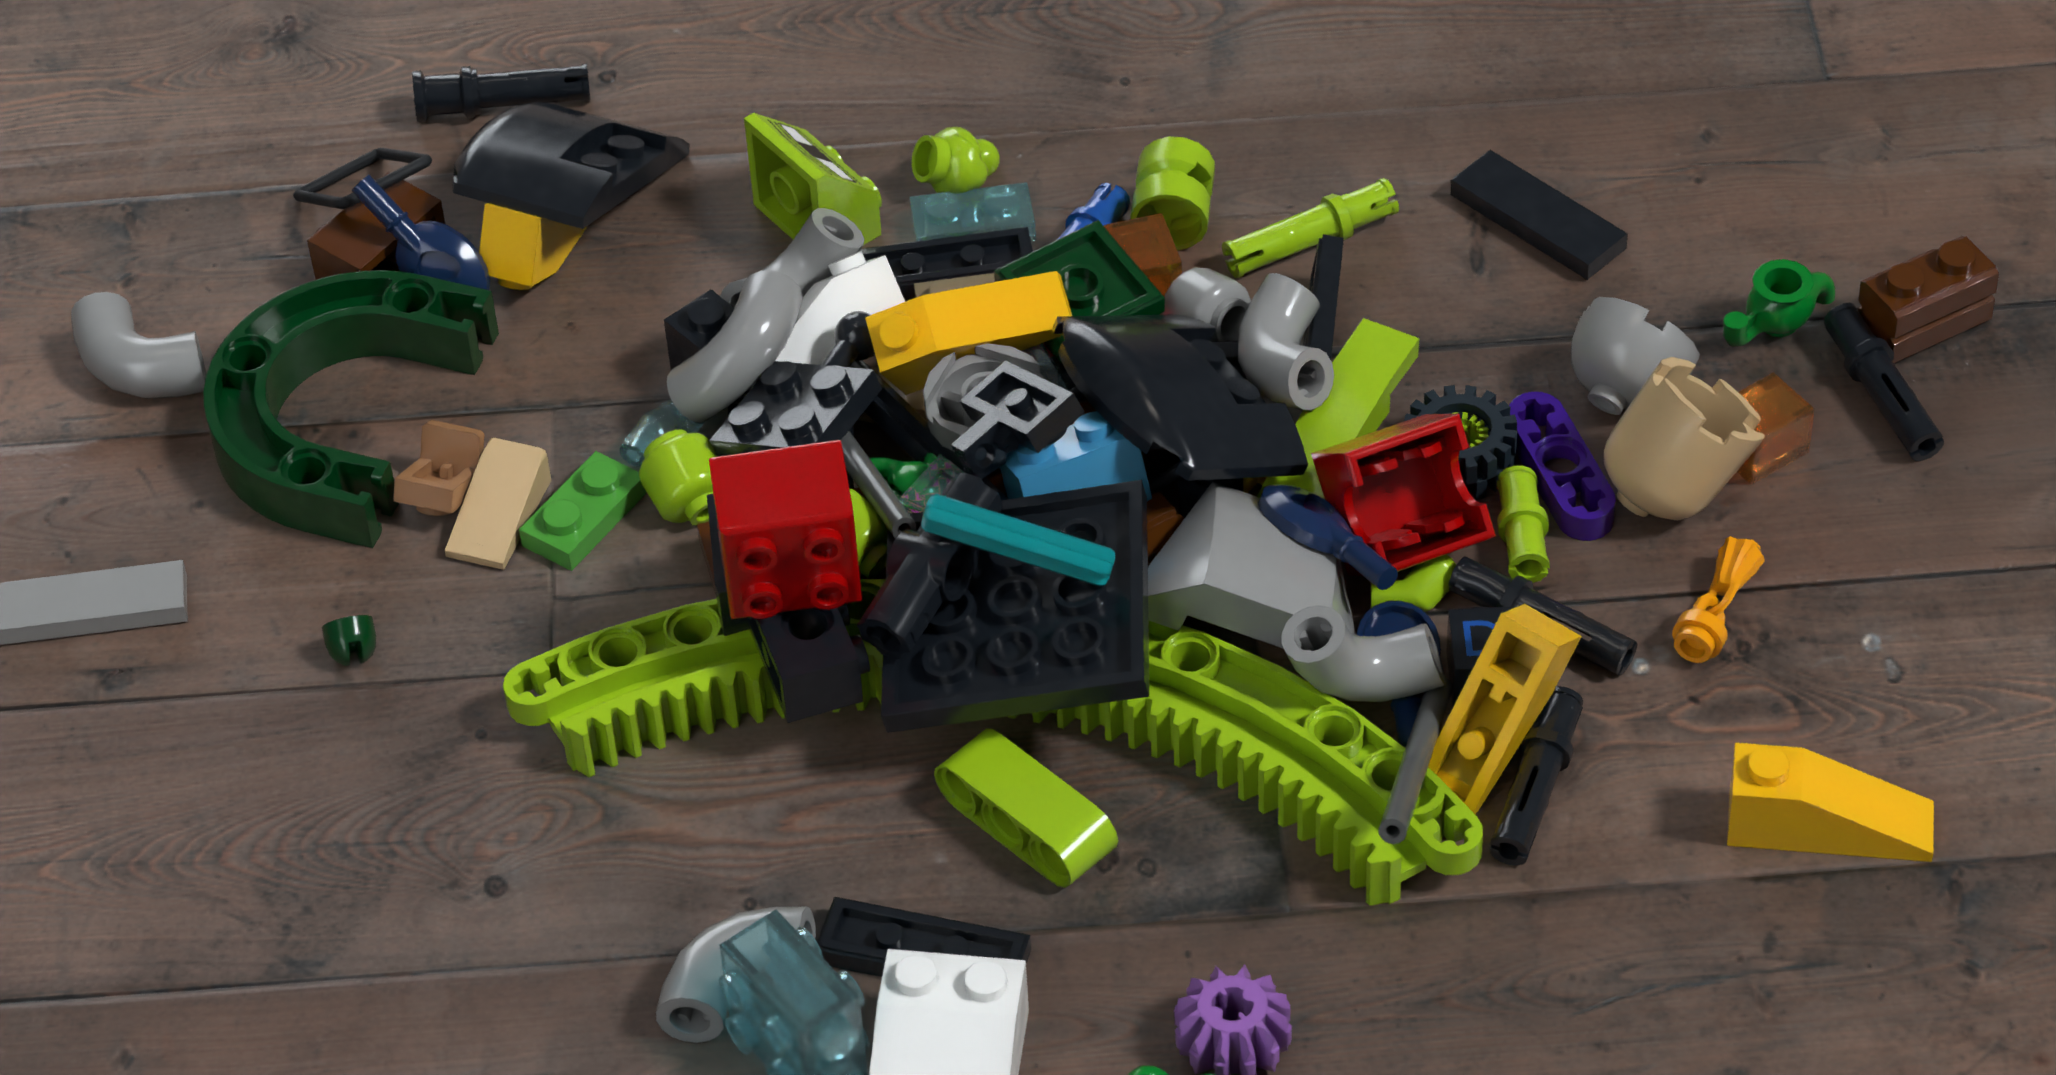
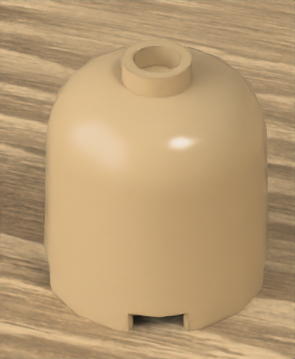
(1679, 442)

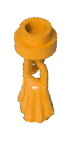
(1702, 630)

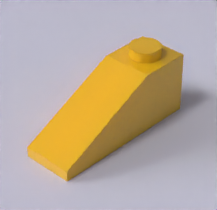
(523, 247)
(925, 329)
(1501, 701)
(1818, 805)

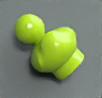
(954, 160)

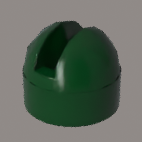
(348, 636)

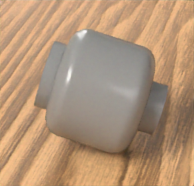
(1211, 299)

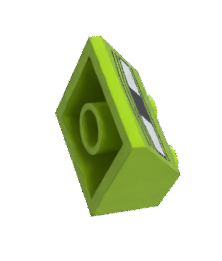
(799, 174)

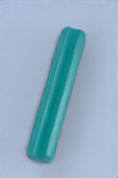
(1018, 539)

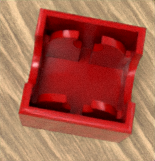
(1405, 490)
(786, 529)

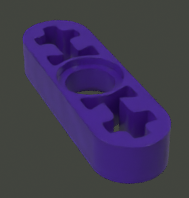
(1560, 489)

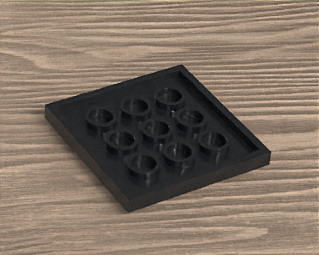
(1030, 634)

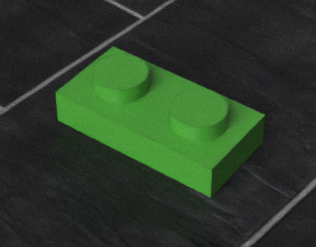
(582, 511)

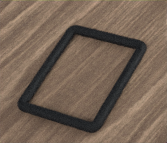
(308, 193)

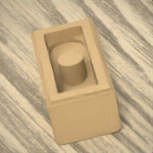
(499, 502)

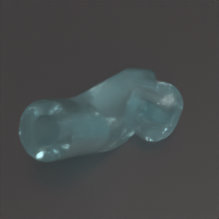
(652, 425)

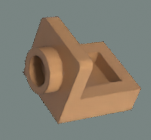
(443, 471)

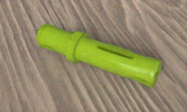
(1333, 217)

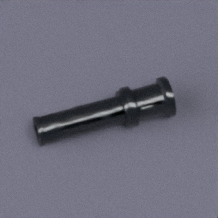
(471, 92)

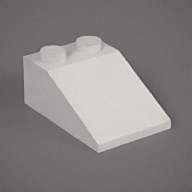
(949, 1015)

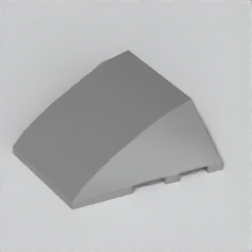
(1240, 571)

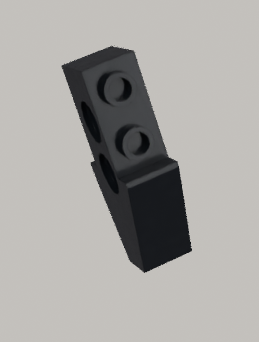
(803, 650)

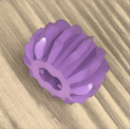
(1232, 1024)

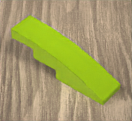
(1360, 395)

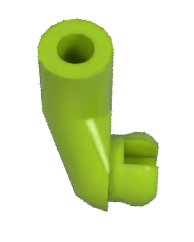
(1421, 587)

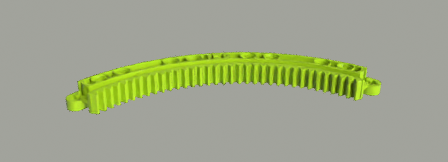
(1205, 703)

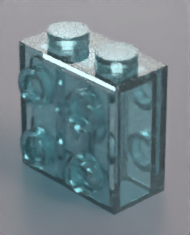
(791, 1002)

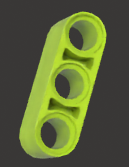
(1026, 807)

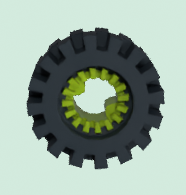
(1487, 428)

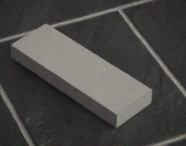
(93, 602)

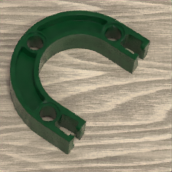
(301, 334)

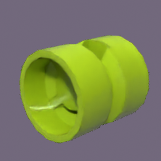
(1177, 181)

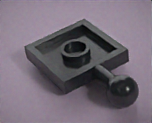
(805, 401)

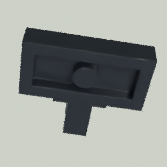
(1010, 411)

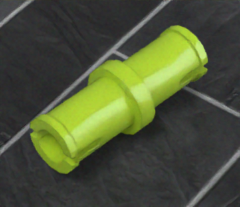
(1523, 523)

